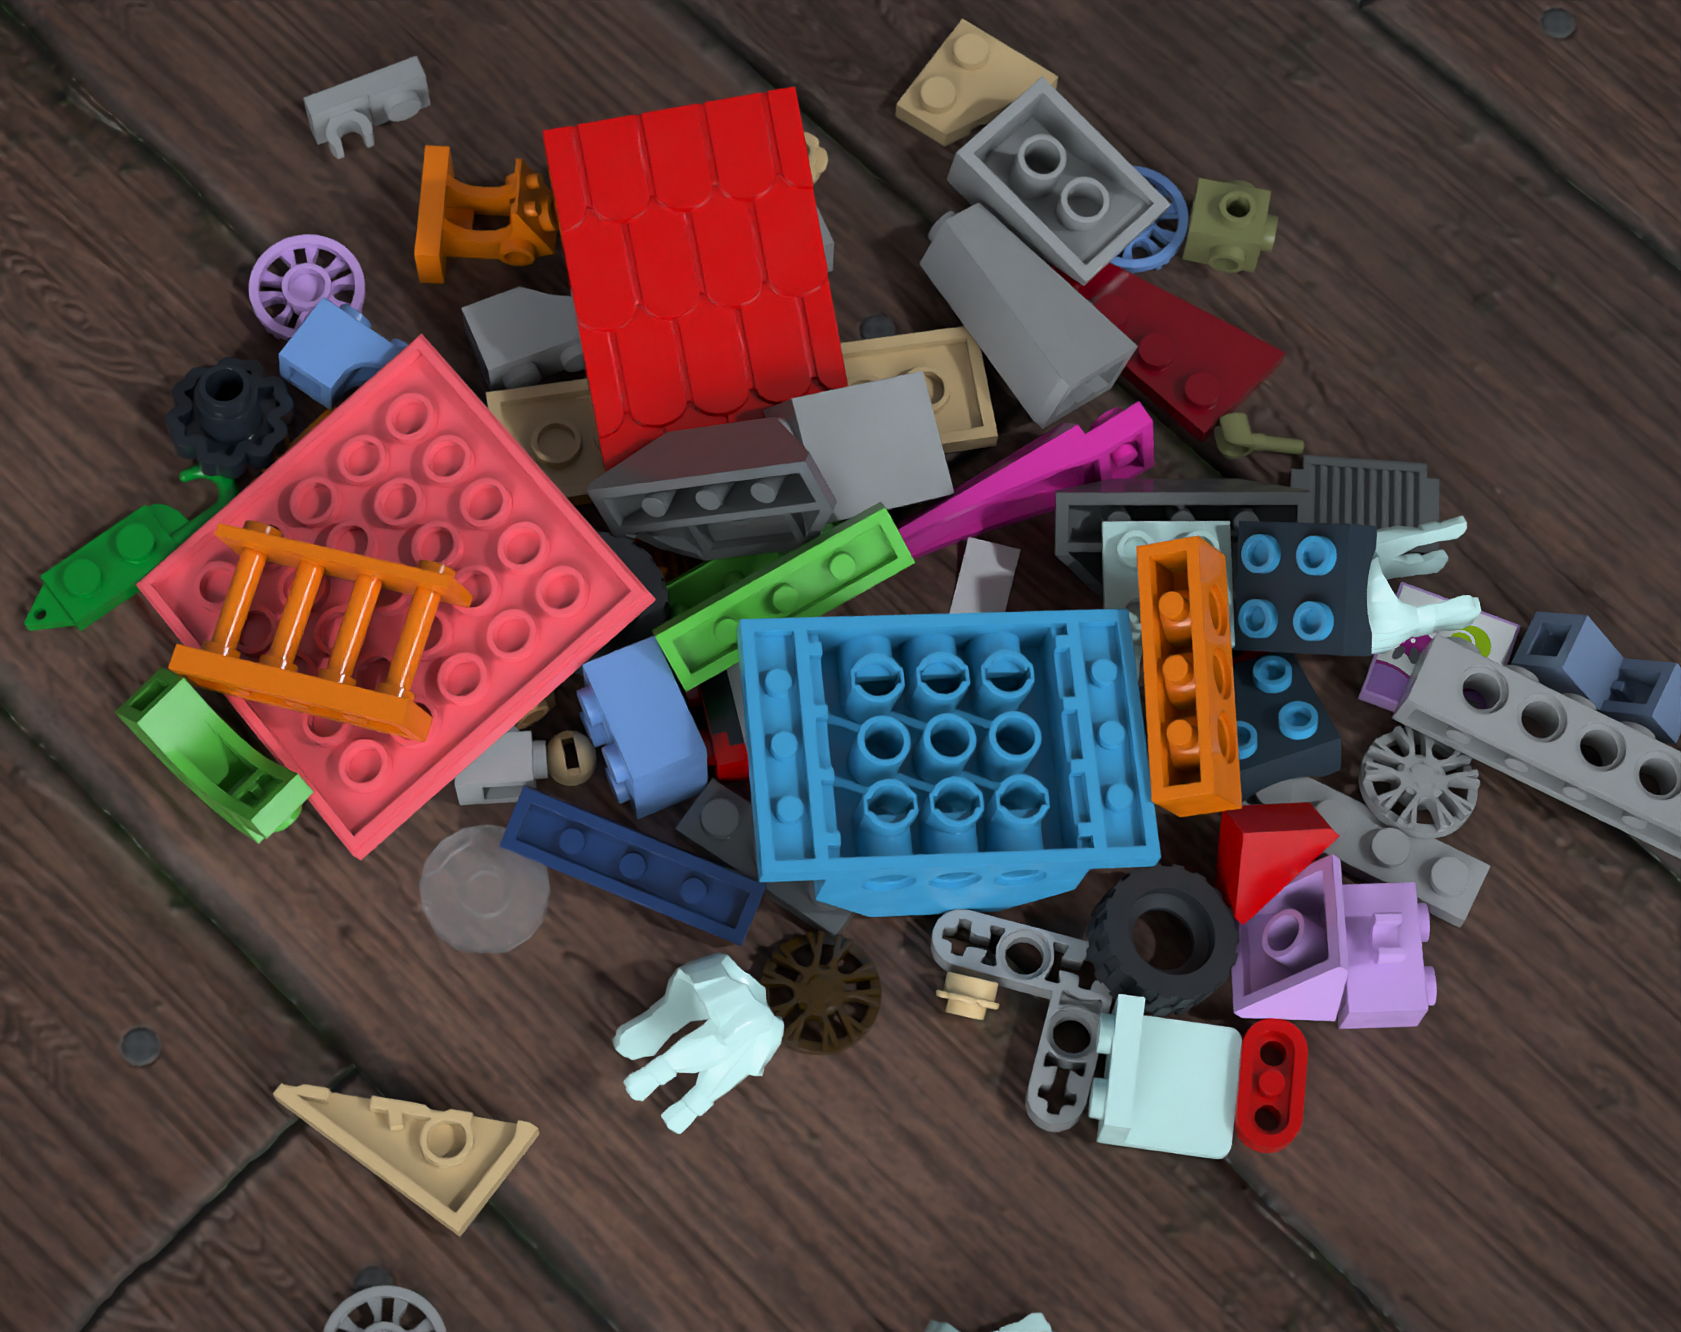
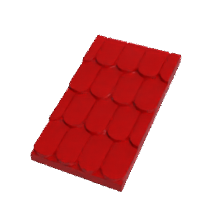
(694, 265)

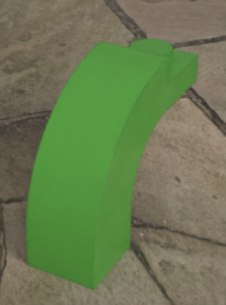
(212, 758)

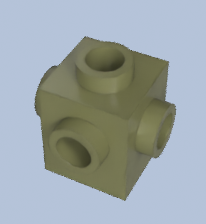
(1229, 225)

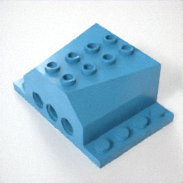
(945, 756)

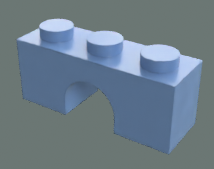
(334, 353)

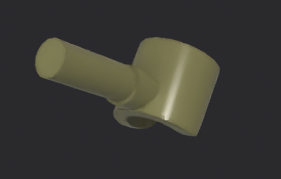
(1236, 439)

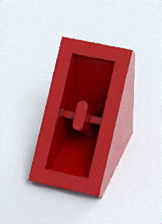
(1265, 850)

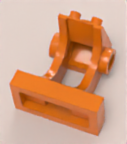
(450, 209)

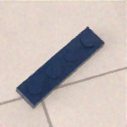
(633, 864)

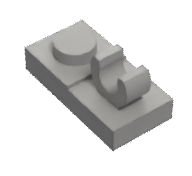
(371, 99)

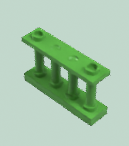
(784, 584)

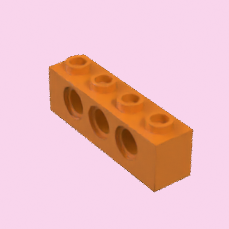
(1188, 677)

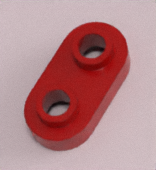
(1271, 1088)

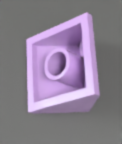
(1295, 950)

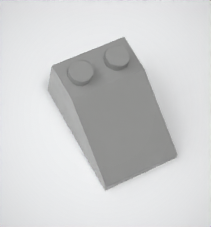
(1056, 183)

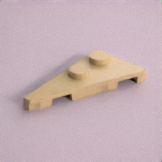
(431, 1156)

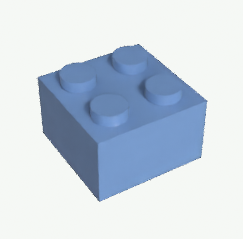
(645, 728)

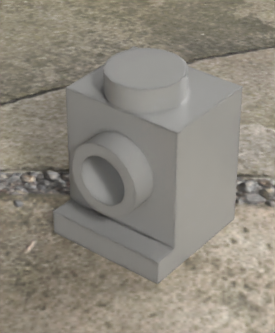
(503, 770)

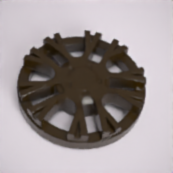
(822, 992)

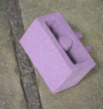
(1385, 957)

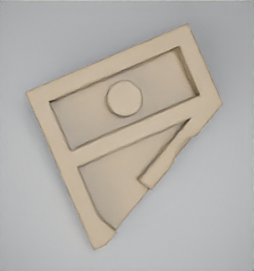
(967, 85)

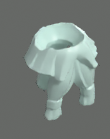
(1398, 621)
(725, 1050)

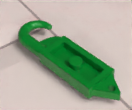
(113, 563)

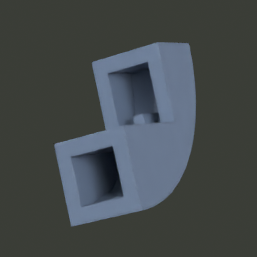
(1577, 658)

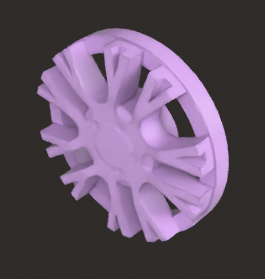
(303, 283)

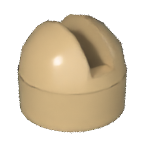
(557, 759)

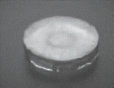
(482, 893)

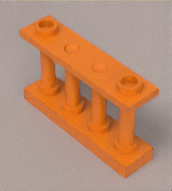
(333, 690)

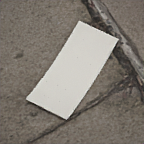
(984, 577)

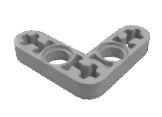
(1065, 1003)

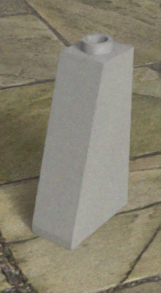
(1024, 315)

